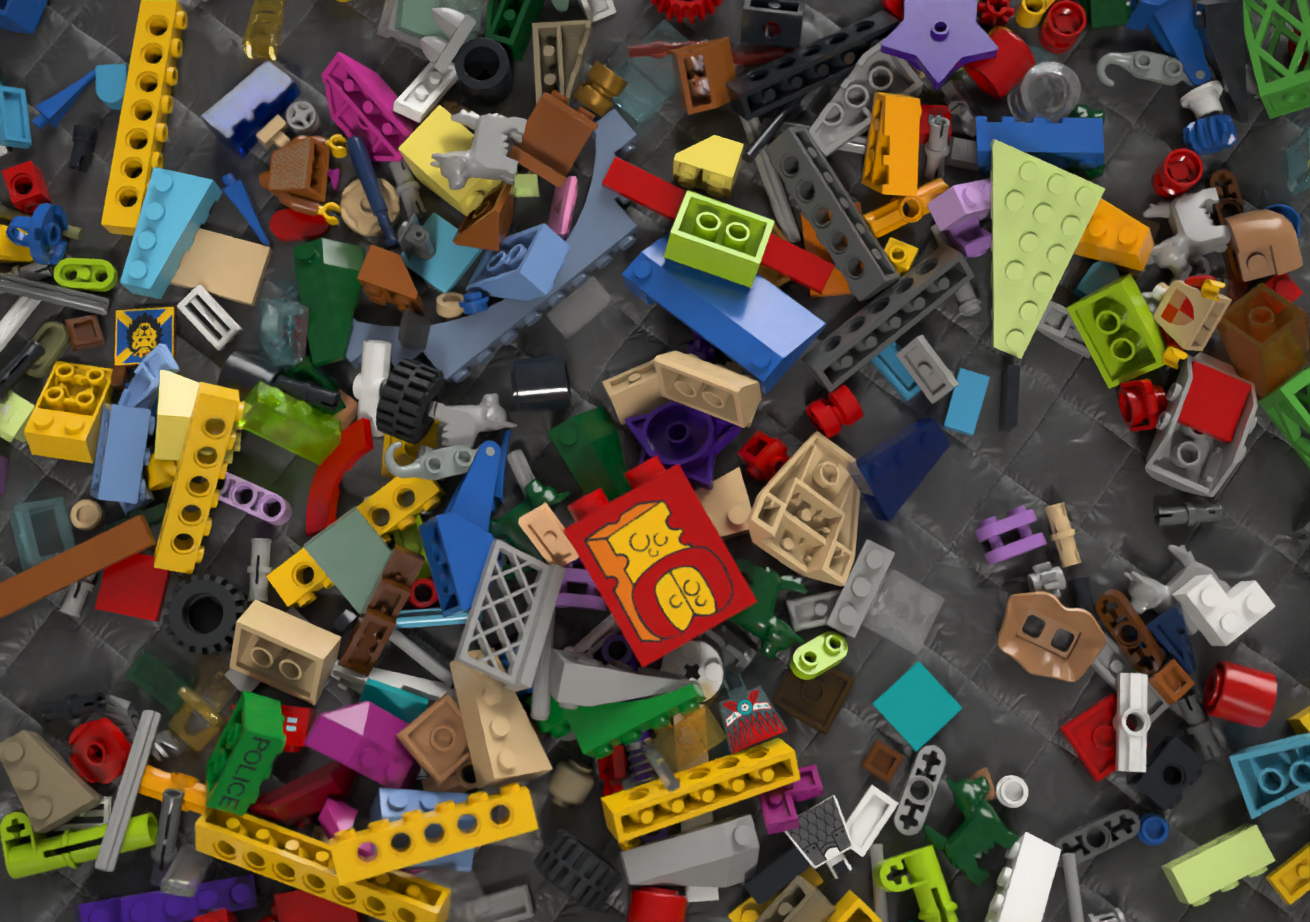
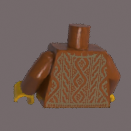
(301, 172)

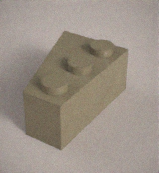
(560, 56)
(45, 782)

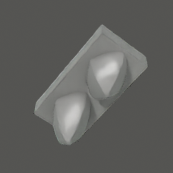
(453, 25)
(927, 369)

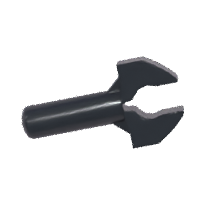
(345, 622)

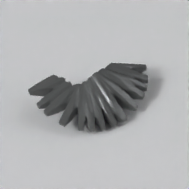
(126, 718)

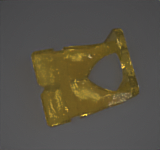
(193, 703)

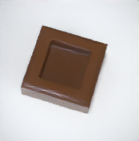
(84, 332)
(882, 761)

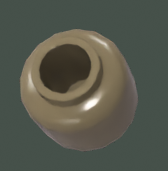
(570, 783)

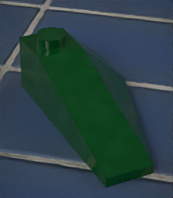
(330, 290)
(592, 452)

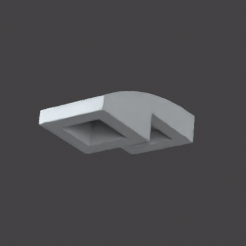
(1059, 326)

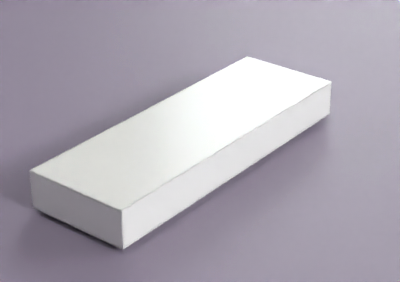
(425, 92)

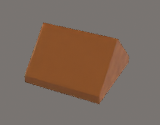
(490, 222)

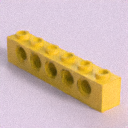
(209, 403)
(288, 577)
(701, 789)
(353, 867)

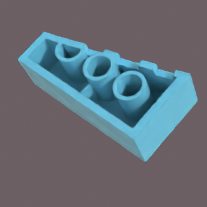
(166, 228)
(1272, 772)

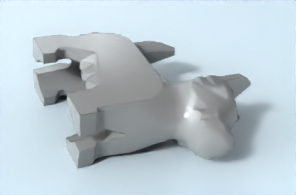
(488, 151)
(1190, 228)
(463, 422)
(1151, 594)

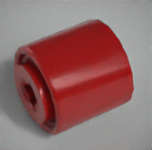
(1004, 71)
(1240, 694)
(656, 905)

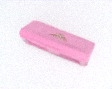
(563, 208)

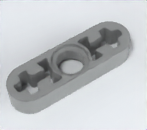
(935, 770)

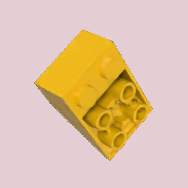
(69, 412)

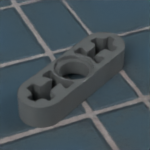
(1112, 820)

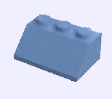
(121, 453)
(394, 802)

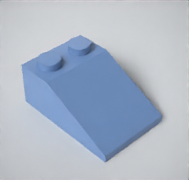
(522, 266)

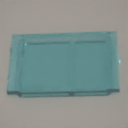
(649, 79)

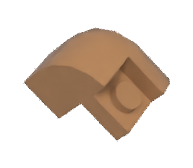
(1263, 244)

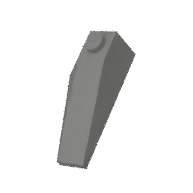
(587, 682)

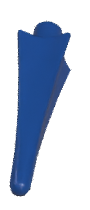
(55, 107)
(239, 196)
(500, 478)

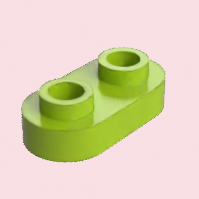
(87, 274)
(821, 653)

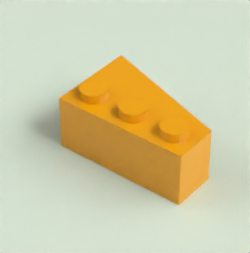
(893, 145)
(1115, 238)

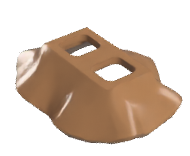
(1037, 653)

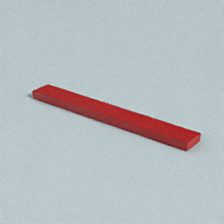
(667, 199)

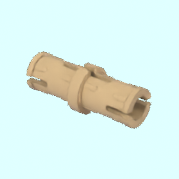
(1063, 534)

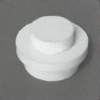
(1011, 791)

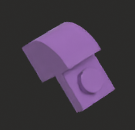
(970, 238)

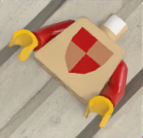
(1188, 314)

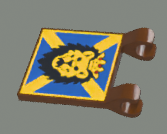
(137, 334)

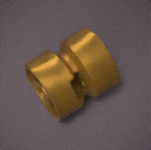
(600, 89)

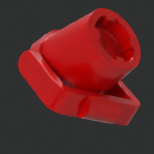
(1141, 403)

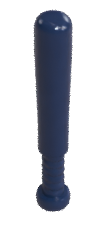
(369, 182)

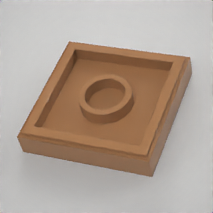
(437, 739)

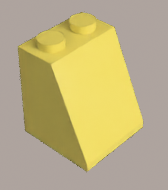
(442, 136)
(174, 410)

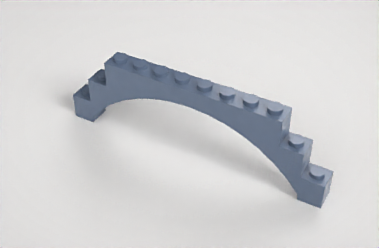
(598, 234)

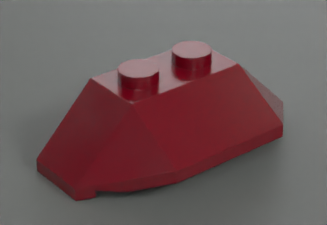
(305, 797)

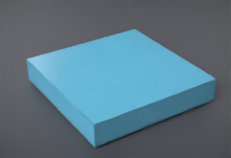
(449, 261)

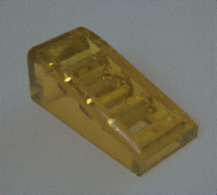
(264, 46)

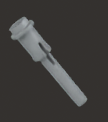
(965, 295)

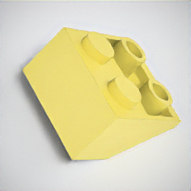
(709, 166)

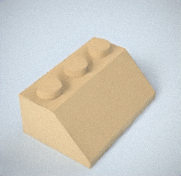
(707, 387)
(284, 651)

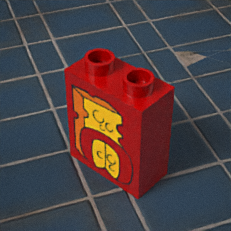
(657, 560)

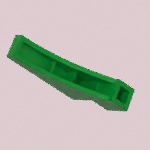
(610, 724)

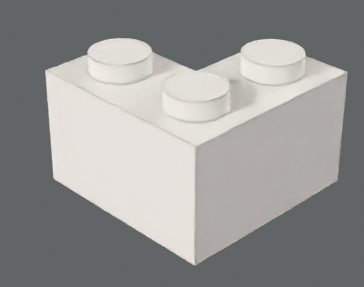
(1221, 614)

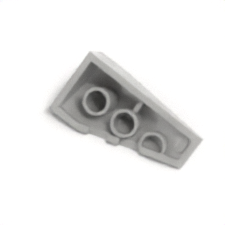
(851, 107)
(703, 856)

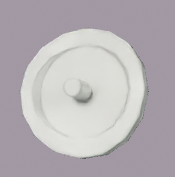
(1204, 100)

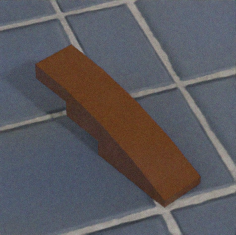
(381, 610)

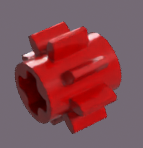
(994, 18)

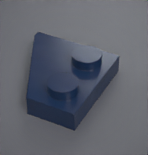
(1172, 636)

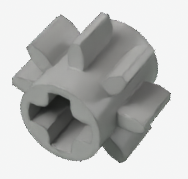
(1046, 579)

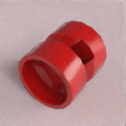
(1062, 26)
(1177, 174)
(836, 410)

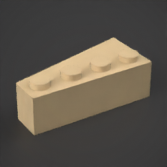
(727, 504)
(496, 728)

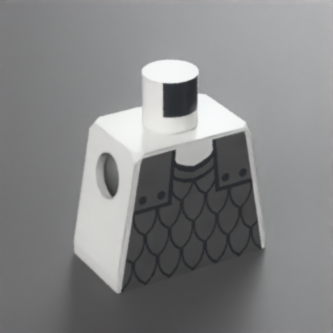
(823, 836)

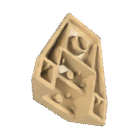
(810, 513)

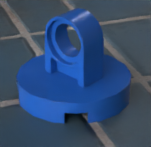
(43, 232)

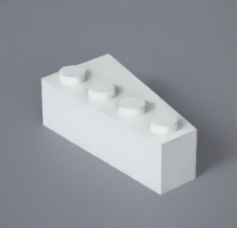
(1024, 881)

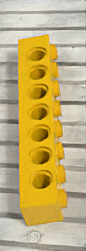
(137, 102)
(310, 867)

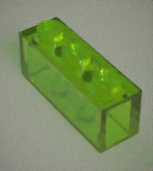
(290, 423)

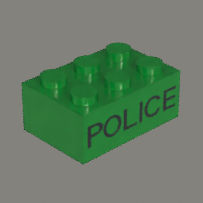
(244, 753)

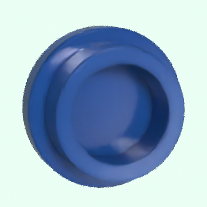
(474, 302)
(1152, 829)

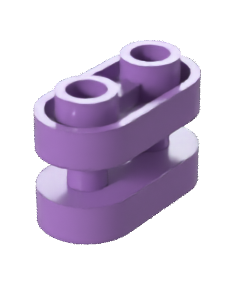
(1018, 520)
(590, 601)

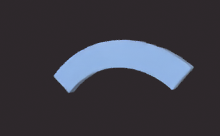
(142, 394)

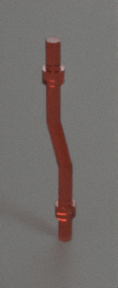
(659, 49)

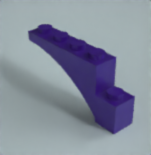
(153, 906)

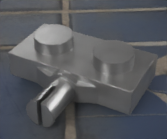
(962, 104)

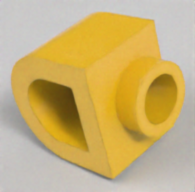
(901, 255)

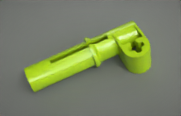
(41, 853)
(925, 880)

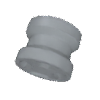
(299, 113)

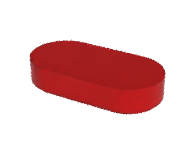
(293, 225)

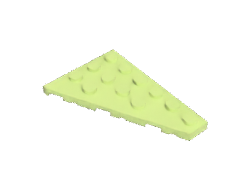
(1035, 230)

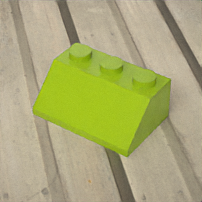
(718, 238)
(1119, 331)

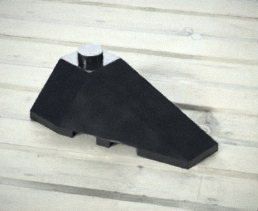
(1222, 35)

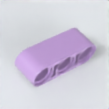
(260, 502)

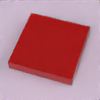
(1214, 403)
(134, 588)
(1094, 737)

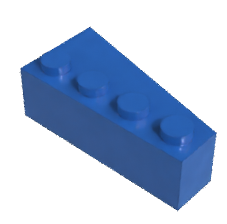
(1062, 144)

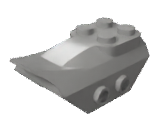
(1191, 458)

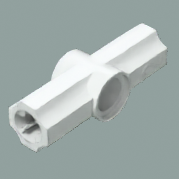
(371, 380)
(1131, 700)

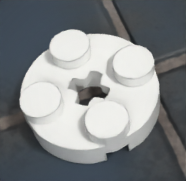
(699, 653)

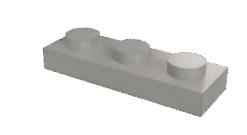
(860, 588)

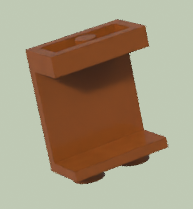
(553, 138)

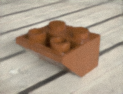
(702, 74)
(388, 280)

